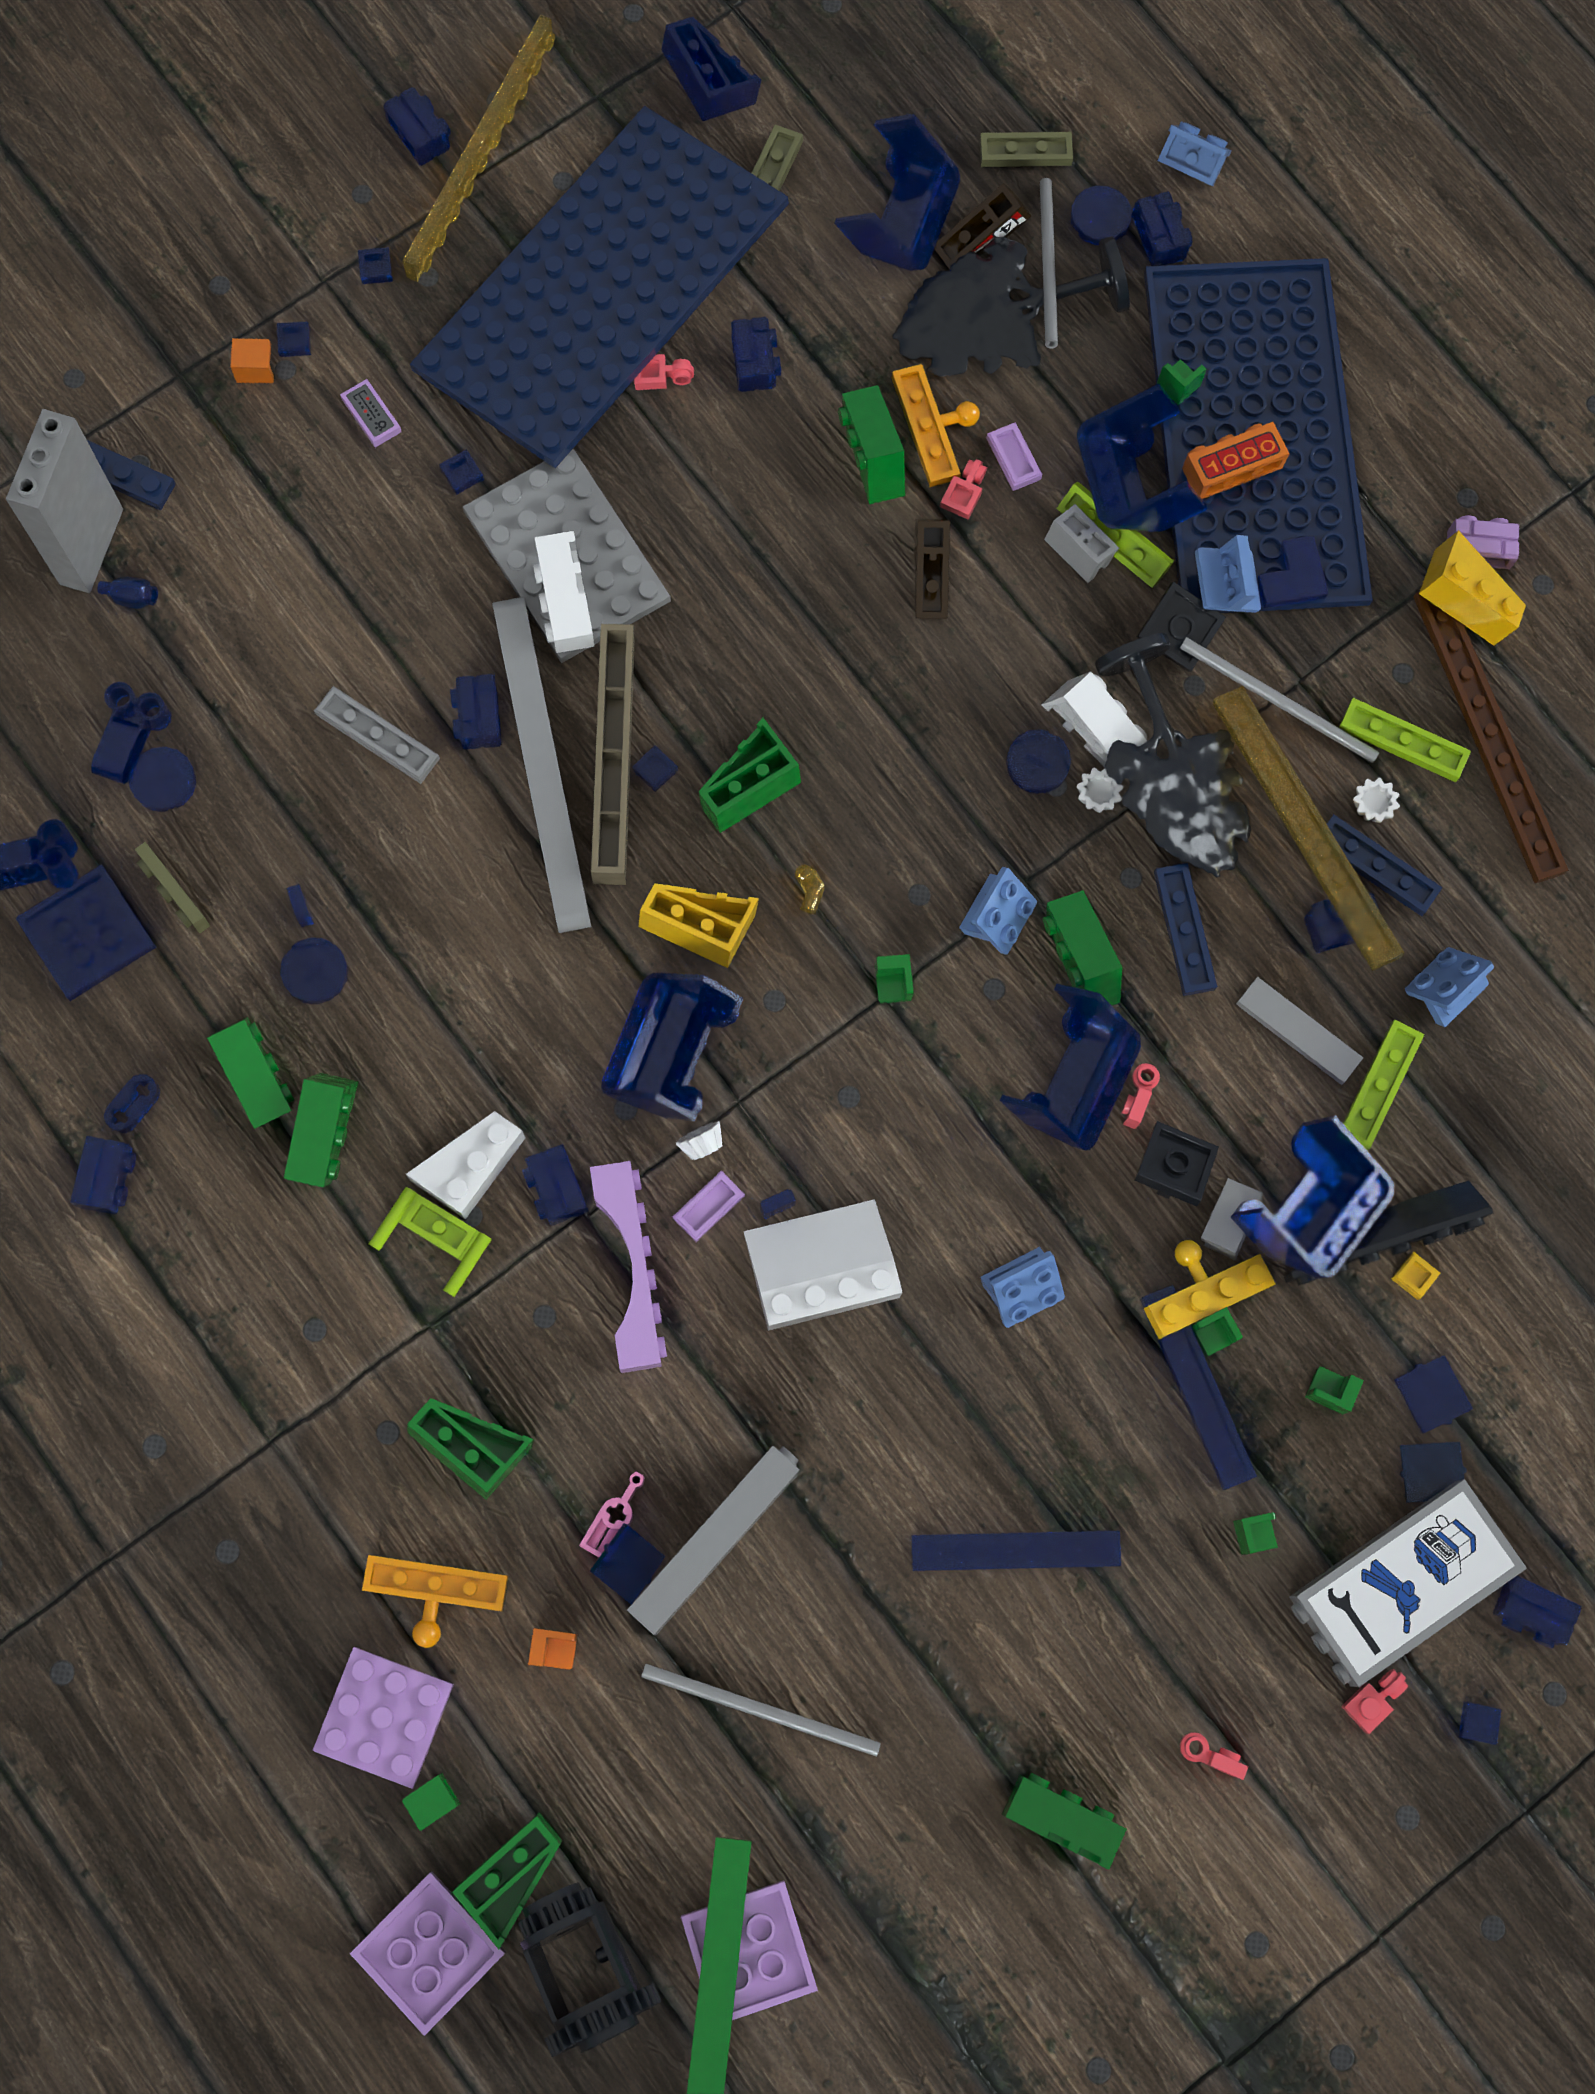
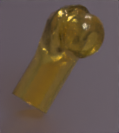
(812, 886)

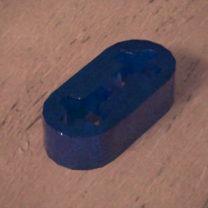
(125, 1099)

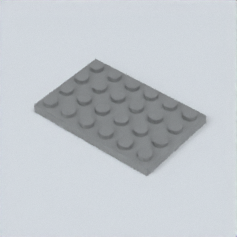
(558, 500)

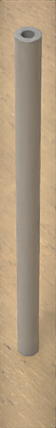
(1048, 261)
(1279, 700)
(761, 1710)

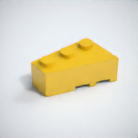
(1471, 590)
(698, 921)

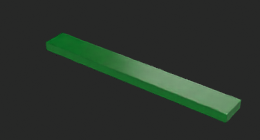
(719, 1966)

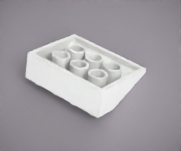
(822, 1264)

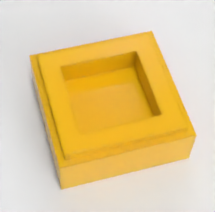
(1415, 1275)

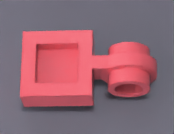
(656, 373)
(963, 494)
(1136, 1105)
(1369, 1706)
(1224, 1761)

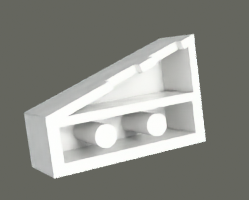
(564, 592)
(1094, 715)
(469, 1164)

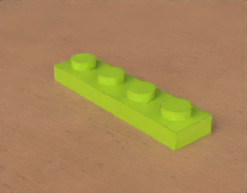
(1134, 549)
(1404, 740)
(1382, 1082)

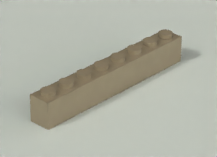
(613, 754)

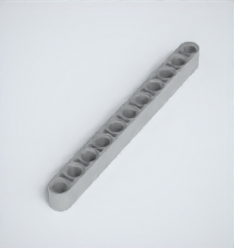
(541, 765)

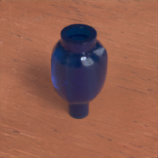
(130, 592)

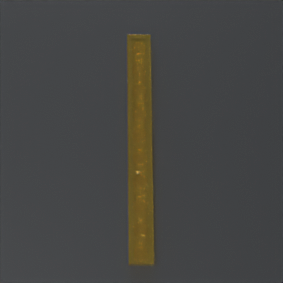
(475, 155)
(1308, 829)

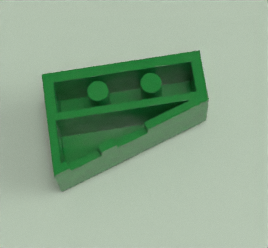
(874, 443)
(750, 779)
(1084, 946)
(251, 1072)
(320, 1129)
(468, 1446)
(1064, 1820)
(506, 1879)

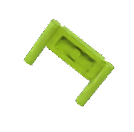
(437, 1228)

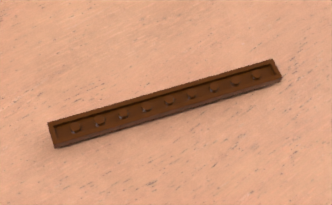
(1493, 742)

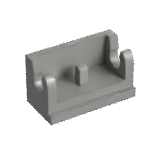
(1081, 543)
(1221, 1231)

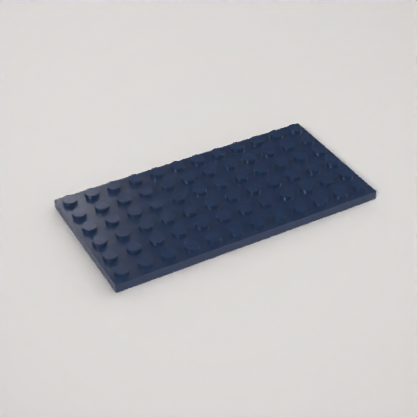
(599, 286)
(1268, 358)

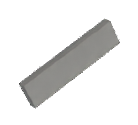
(377, 734)
(1299, 1031)

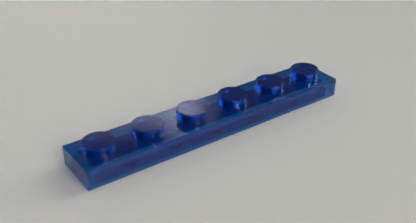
(1204, 1402)
(1015, 1550)

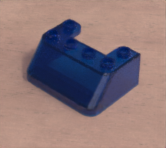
(665, 1041)
(1326, 1208)

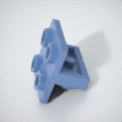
(1193, 153)
(1228, 577)
(999, 911)
(1450, 983)
(1024, 1286)

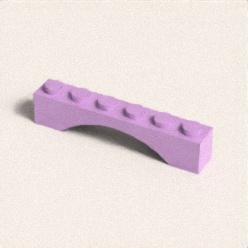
(637, 1336)

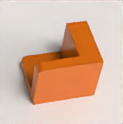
(251, 360)
(552, 1649)

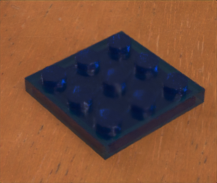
(85, 933)

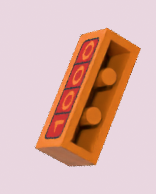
(1235, 460)

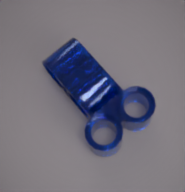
(127, 731)
(40, 858)

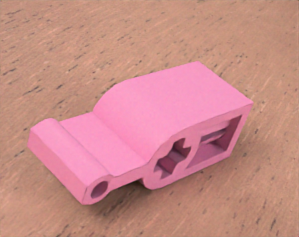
(603, 1518)

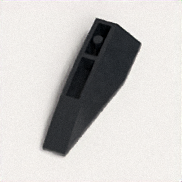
(1420, 1218)

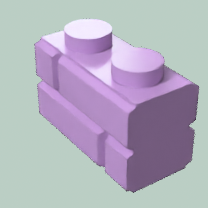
(1492, 539)

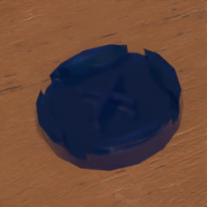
(1101, 213)
(1038, 761)
(162, 779)
(314, 970)

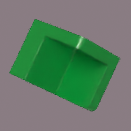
(1180, 380)
(894, 978)
(1216, 1332)
(1334, 1390)
(1255, 1533)
(431, 1802)

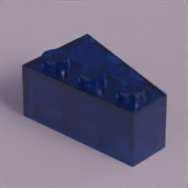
(707, 72)

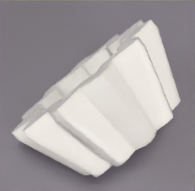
(1099, 791)
(1376, 800)
(701, 1141)

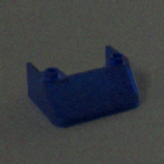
(918, 202)
(1109, 453)
(1088, 1075)

